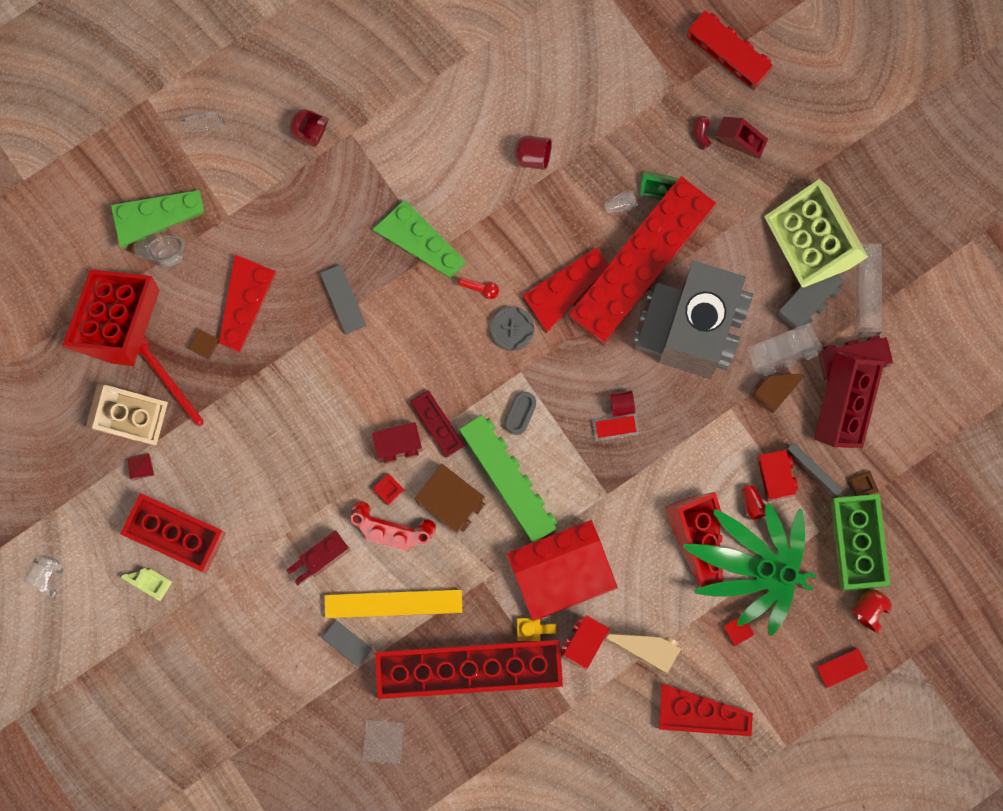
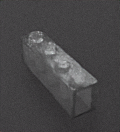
(869, 292)

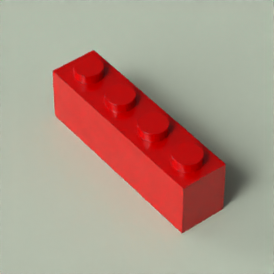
(729, 49)

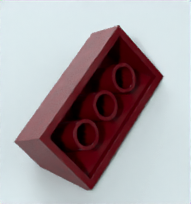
(849, 400)

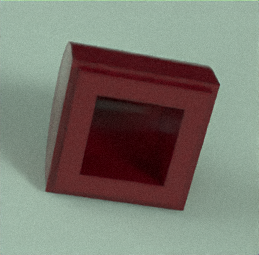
(622, 403)

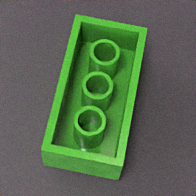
(860, 542)

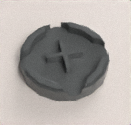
(512, 328)

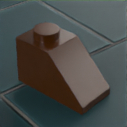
(776, 389)

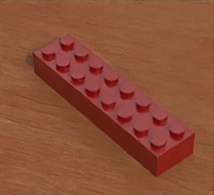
(642, 260)
(468, 669)

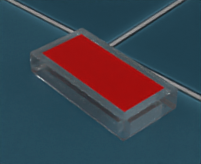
(615, 427)

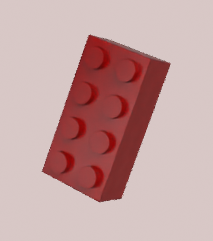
(173, 533)

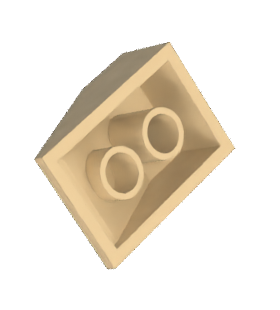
(126, 414)
(652, 651)

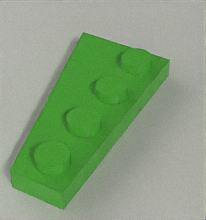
(145, 217)
(416, 236)

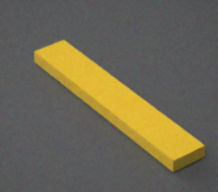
(393, 604)

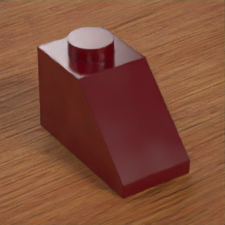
(741, 136)

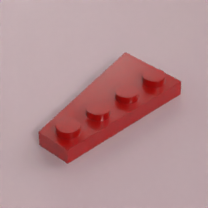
(559, 293)
(244, 300)
(698, 714)

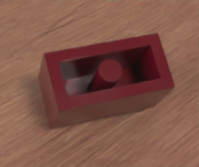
(397, 442)

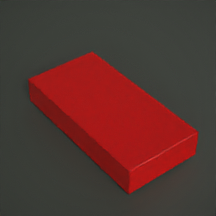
(842, 668)

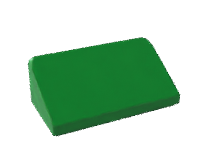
(656, 185)

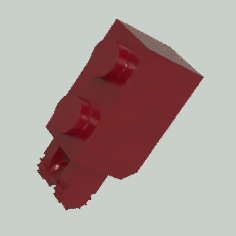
(320, 557)

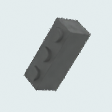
(808, 301)
(657, 319)

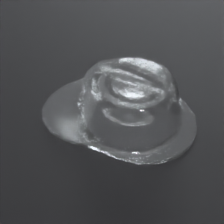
(162, 249)

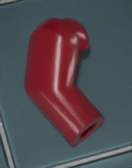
(699, 130)

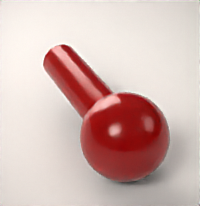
(489, 290)

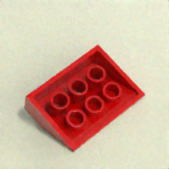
(112, 316)
(562, 570)

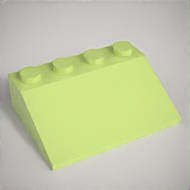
(815, 235)

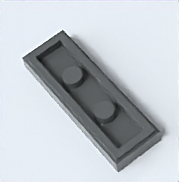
(343, 299)
(814, 471)

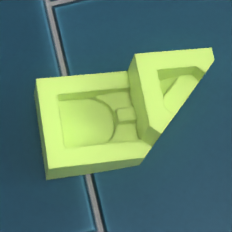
(149, 582)

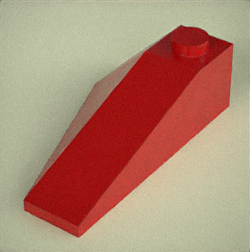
(695, 523)

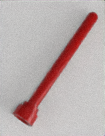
(170, 384)

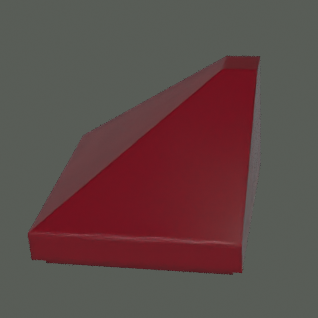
(140, 467)

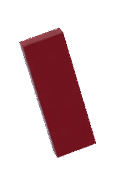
(437, 424)

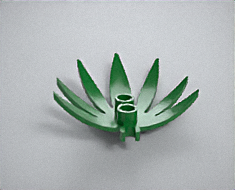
(772, 572)

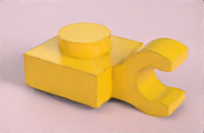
(531, 631)

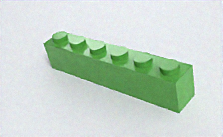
(507, 479)

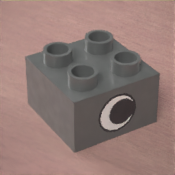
(701, 325)

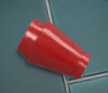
(753, 503)

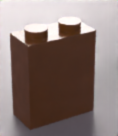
(450, 499)

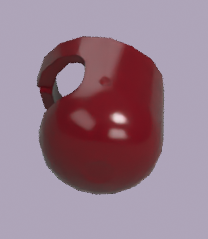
(308, 126)
(533, 152)

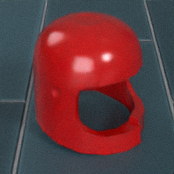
(870, 607)

